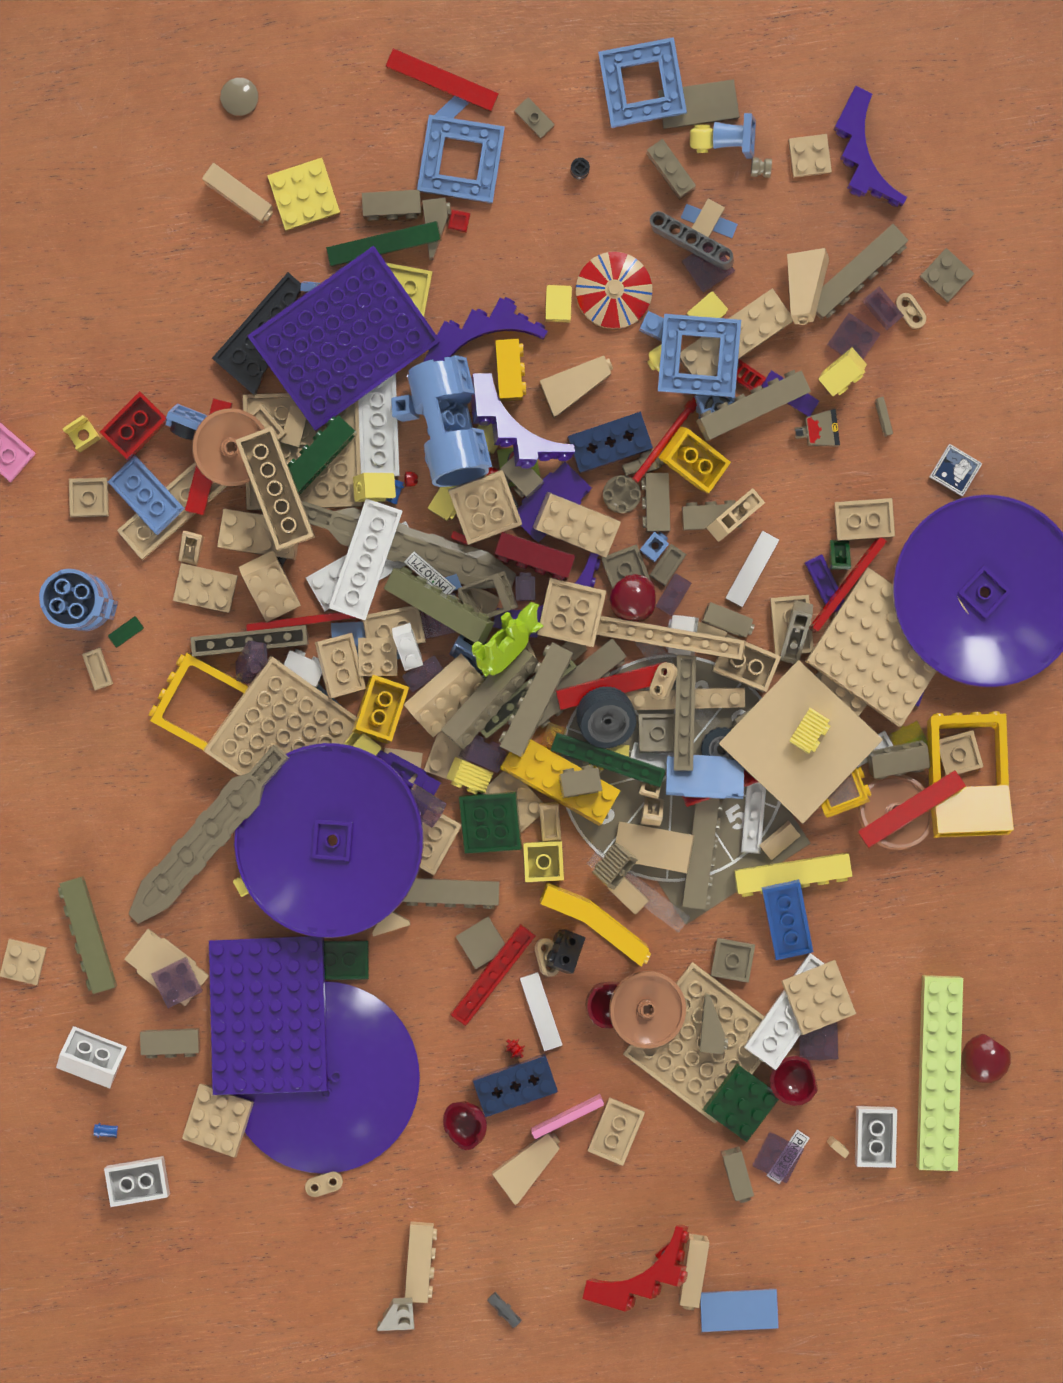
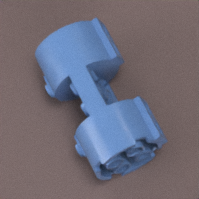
(455, 448)
(77, 600)

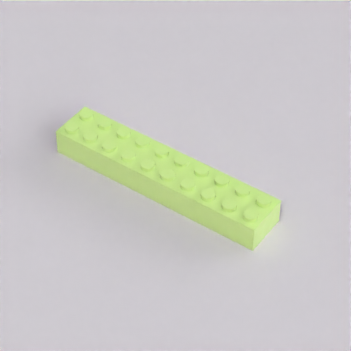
(939, 1073)

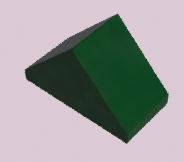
(839, 555)

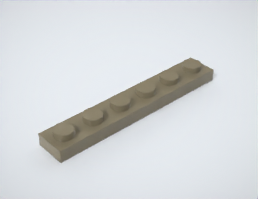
(685, 713)

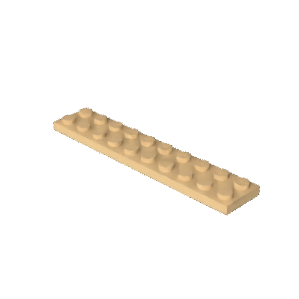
(139, 534)

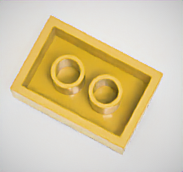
(510, 370)
(694, 459)
(380, 709)

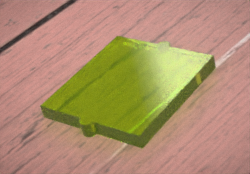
(908, 734)

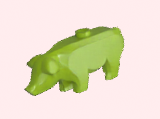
(508, 641)

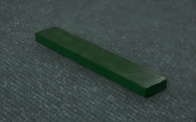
(385, 243)
(608, 760)

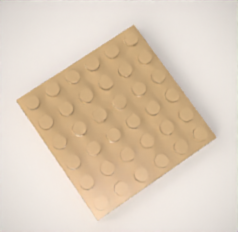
(335, 482)
(870, 653)
(281, 712)
(680, 1063)

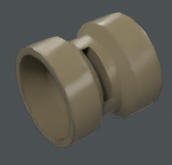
(759, 167)

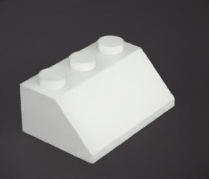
(91, 1057)

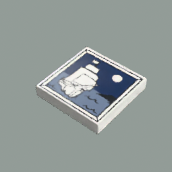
(955, 470)

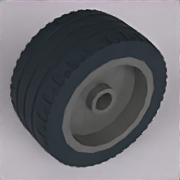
(606, 717)

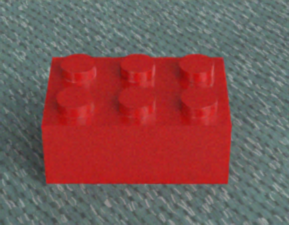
(134, 425)

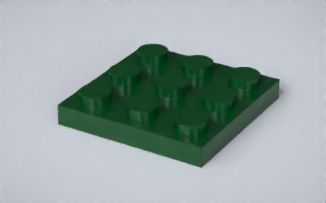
(490, 822)
(741, 1102)

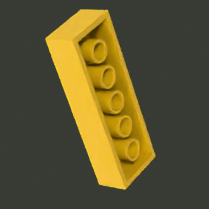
(541, 771)

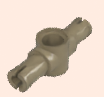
(634, 466)

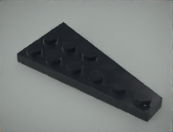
(238, 353)

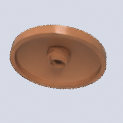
(216, 446)
(887, 795)
(647, 1009)

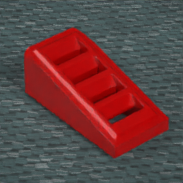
(761, 378)

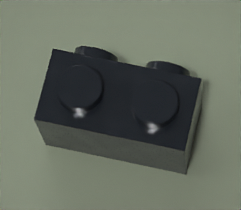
(565, 951)

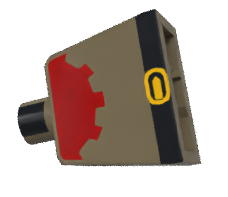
(820, 429)

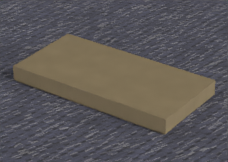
(705, 104)

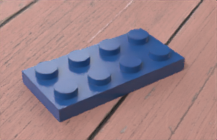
(787, 919)

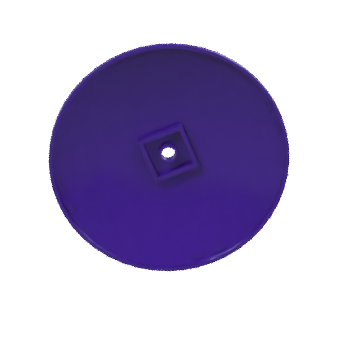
(975, 546)
(287, 850)
(368, 1093)

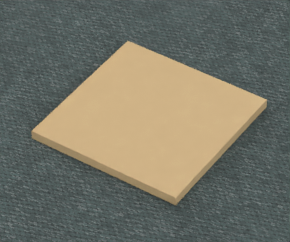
(787, 772)

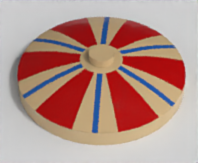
(614, 290)

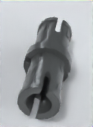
(504, 1310)

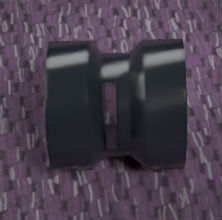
(580, 172)

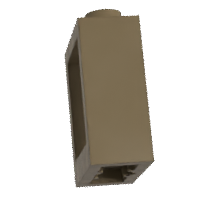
(503, 588)
(728, 620)
(737, 1174)

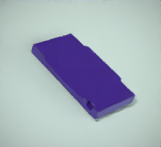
(563, 483)
(407, 770)

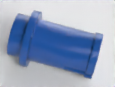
(398, 486)
(105, 1130)

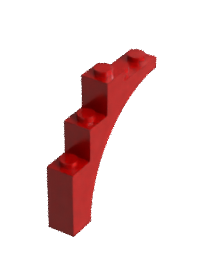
(647, 1284)

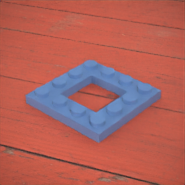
(655, 51)
(443, 127)
(721, 385)

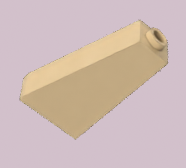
(237, 193)
(806, 281)
(571, 385)
(524, 1168)
(695, 1260)

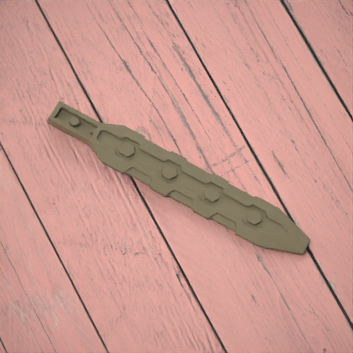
(443, 555)
(205, 837)

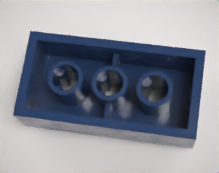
(615, 431)
(503, 1080)

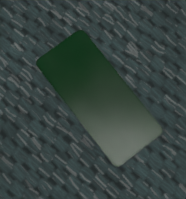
(125, 631)

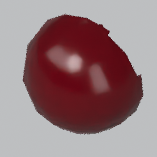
(633, 598)
(598, 1003)
(985, 1059)
(794, 1081)
(465, 1124)

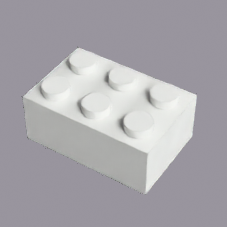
(875, 1136)
(137, 1181)

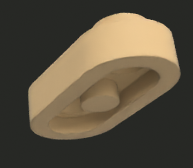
(911, 310)
(663, 681)
(542, 956)
(323, 1184)

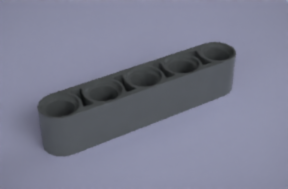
(696, 248)

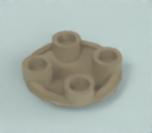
(239, 96)
(621, 494)

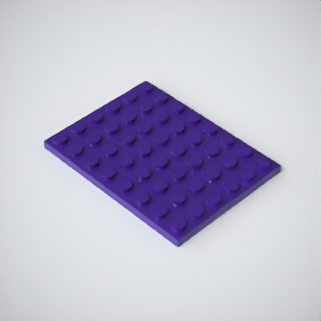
(344, 338)
(268, 1015)

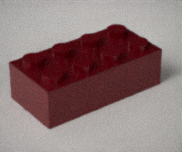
(534, 555)

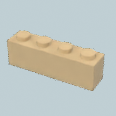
(419, 1261)

